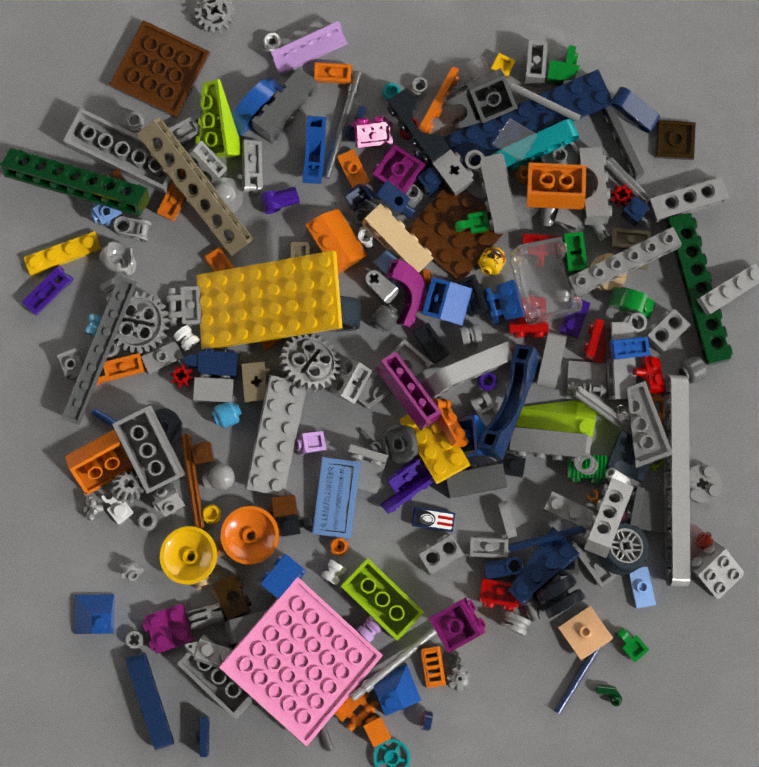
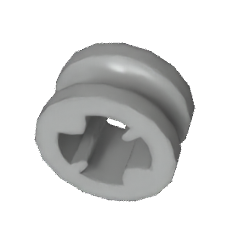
(140, 640)

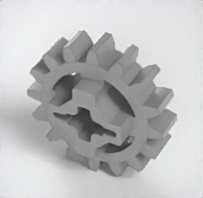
(212, 21)

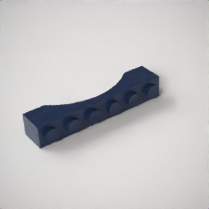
(522, 372)

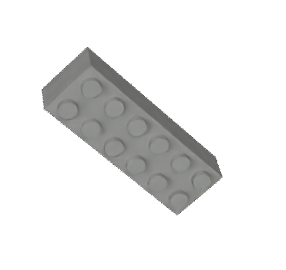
(116, 149)

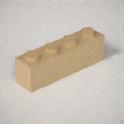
(396, 238)

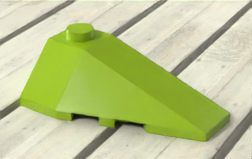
(216, 122)
(559, 416)

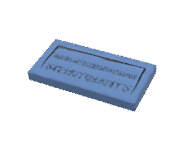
(336, 497)

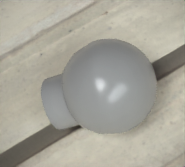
(219, 477)

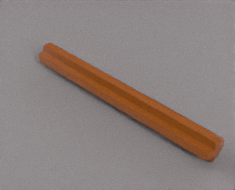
(192, 481)

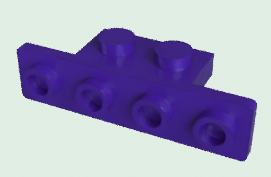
(407, 483)

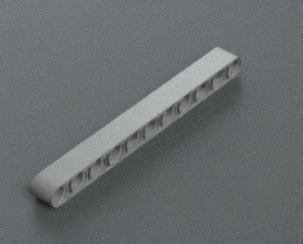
(677, 482)

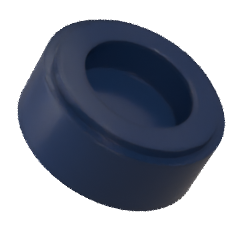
(427, 720)

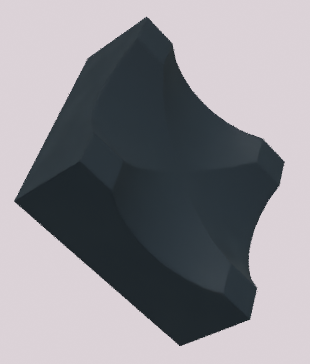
(623, 458)

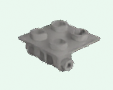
(587, 375)

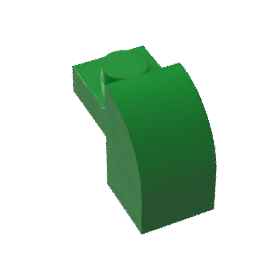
(562, 71)
(631, 301)

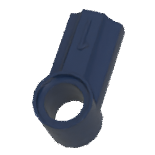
(501, 568)

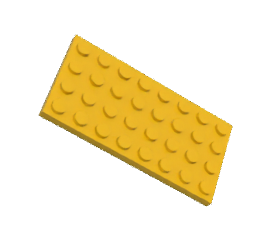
(270, 301)

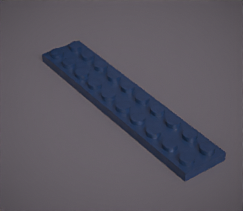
(581, 95)

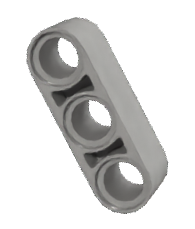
(551, 360)

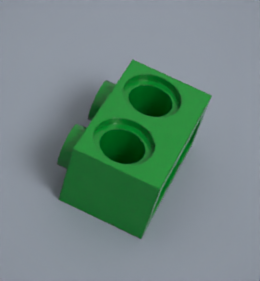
(576, 254)

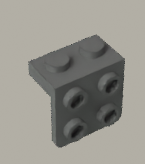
(646, 510)

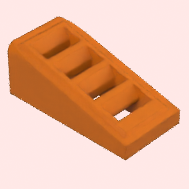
(440, 665)

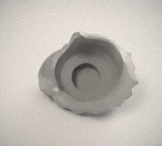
(118, 258)

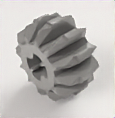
(129, 493)

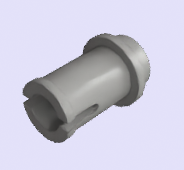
(600, 231)
(533, 610)

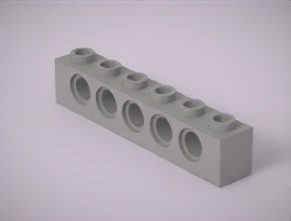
(624, 262)

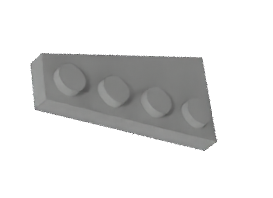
(376, 388)
(647, 430)

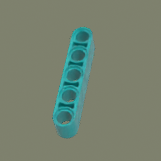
(546, 142)

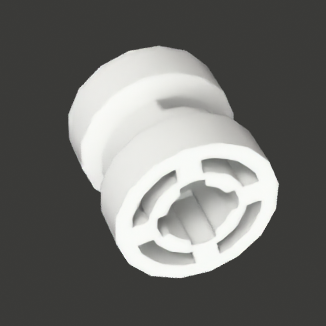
(186, 338)
(333, 572)

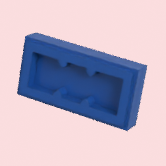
(629, 348)

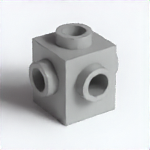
(167, 499)

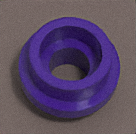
(483, 386)

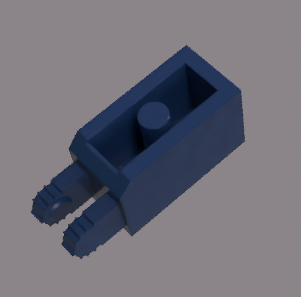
(214, 363)

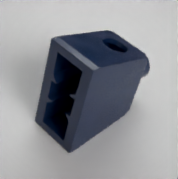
(388, 194)

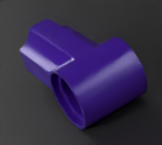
(274, 201)

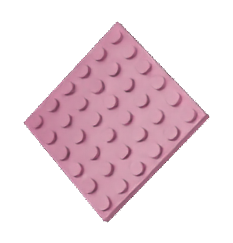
(300, 661)

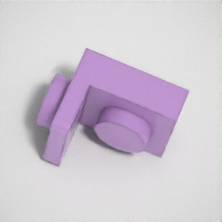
(310, 443)

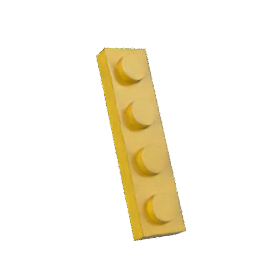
(62, 253)

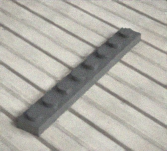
(99, 350)

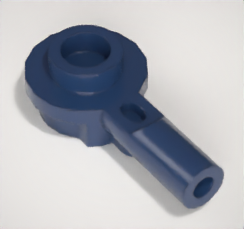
(350, 131)

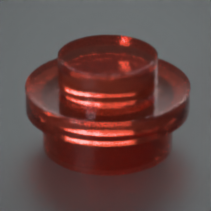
(703, 540)

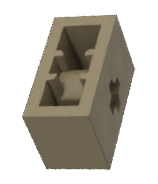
(254, 371)

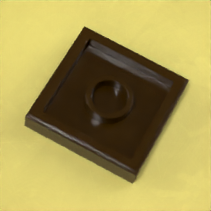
(675, 140)

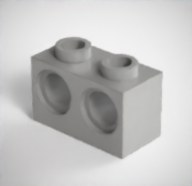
(207, 161)
(670, 334)
(350, 380)
(443, 558)

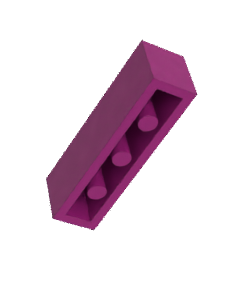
(408, 391)

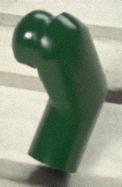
(611, 692)

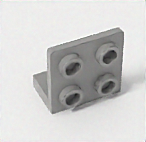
(371, 467)

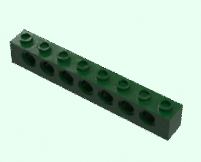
(75, 182)
(710, 354)

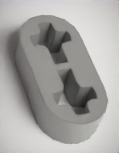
(507, 519)

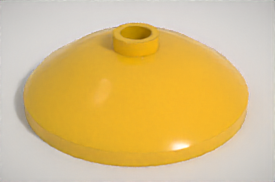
(177, 550)

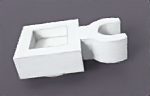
(118, 511)

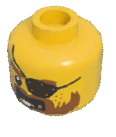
(492, 261)

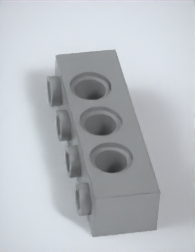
(713, 185)
(596, 541)

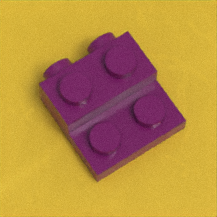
(398, 168)
(458, 624)
(168, 629)

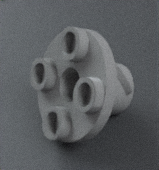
(230, 192)

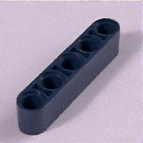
(150, 701)

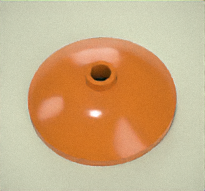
(239, 525)

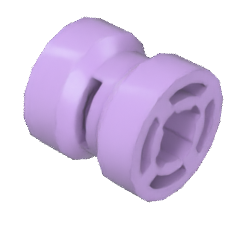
(372, 625)

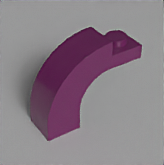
(413, 288)

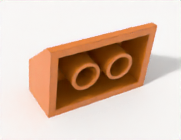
(556, 186)
(334, 234)
(99, 462)

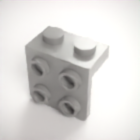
(716, 569)

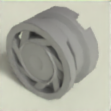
(515, 623)

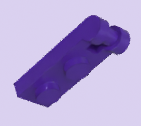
(47, 290)

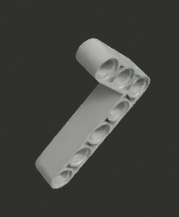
(467, 369)

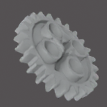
(134, 338)
(324, 373)

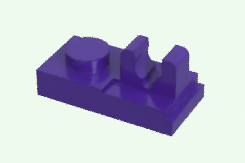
(573, 323)

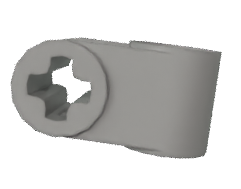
(134, 228)
(383, 289)

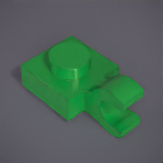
(476, 223)
(633, 646)

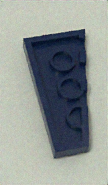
(542, 567)

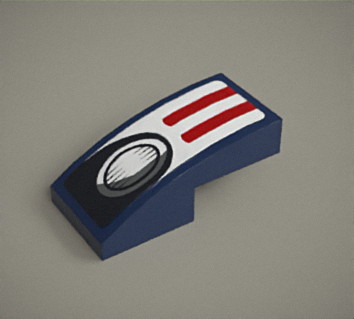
(433, 519)

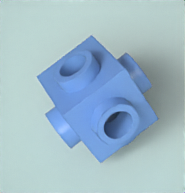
(98, 216)

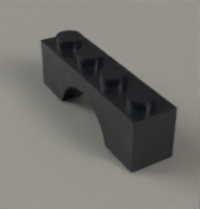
(430, 146)

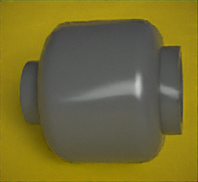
(385, 317)
(694, 369)

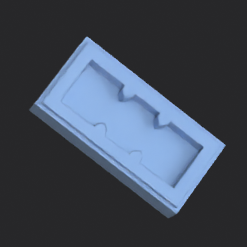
(642, 588)

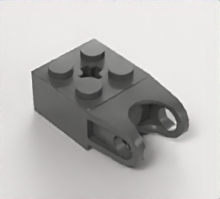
(476, 99)

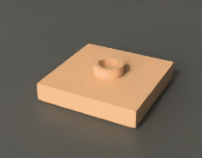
(585, 633)

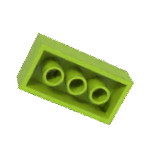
(382, 599)

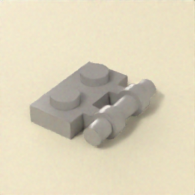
(189, 304)

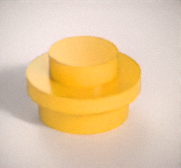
(211, 514)

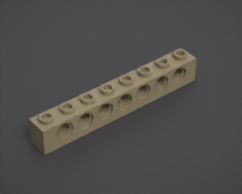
(195, 176)

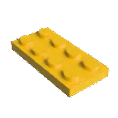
(436, 452)

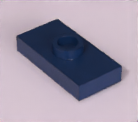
(203, 736)

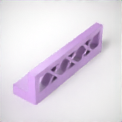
(308, 48)

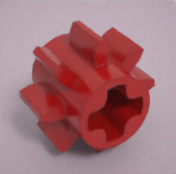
(626, 197)
(179, 372)

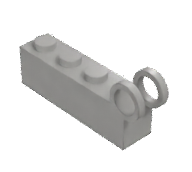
(498, 191)
(620, 371)
(554, 444)

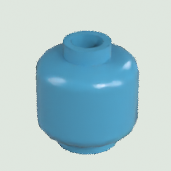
(226, 414)

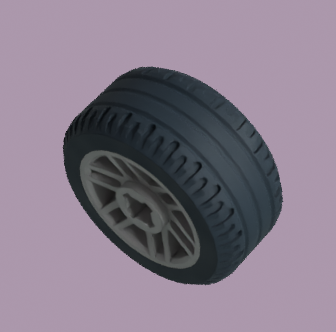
(627, 551)

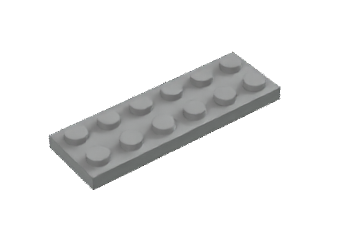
(275, 436)

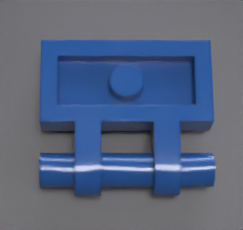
(510, 302)

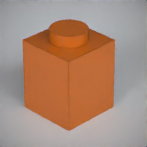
(376, 730)

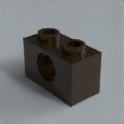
(222, 590)

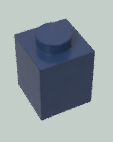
(430, 181)
(635, 211)

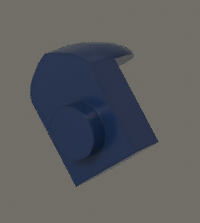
(358, 196)

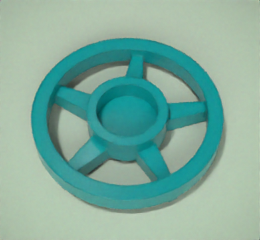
(391, 756)

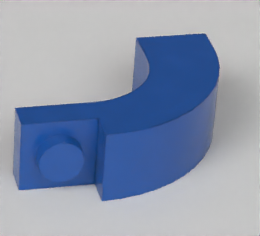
(253, 103)
(315, 149)

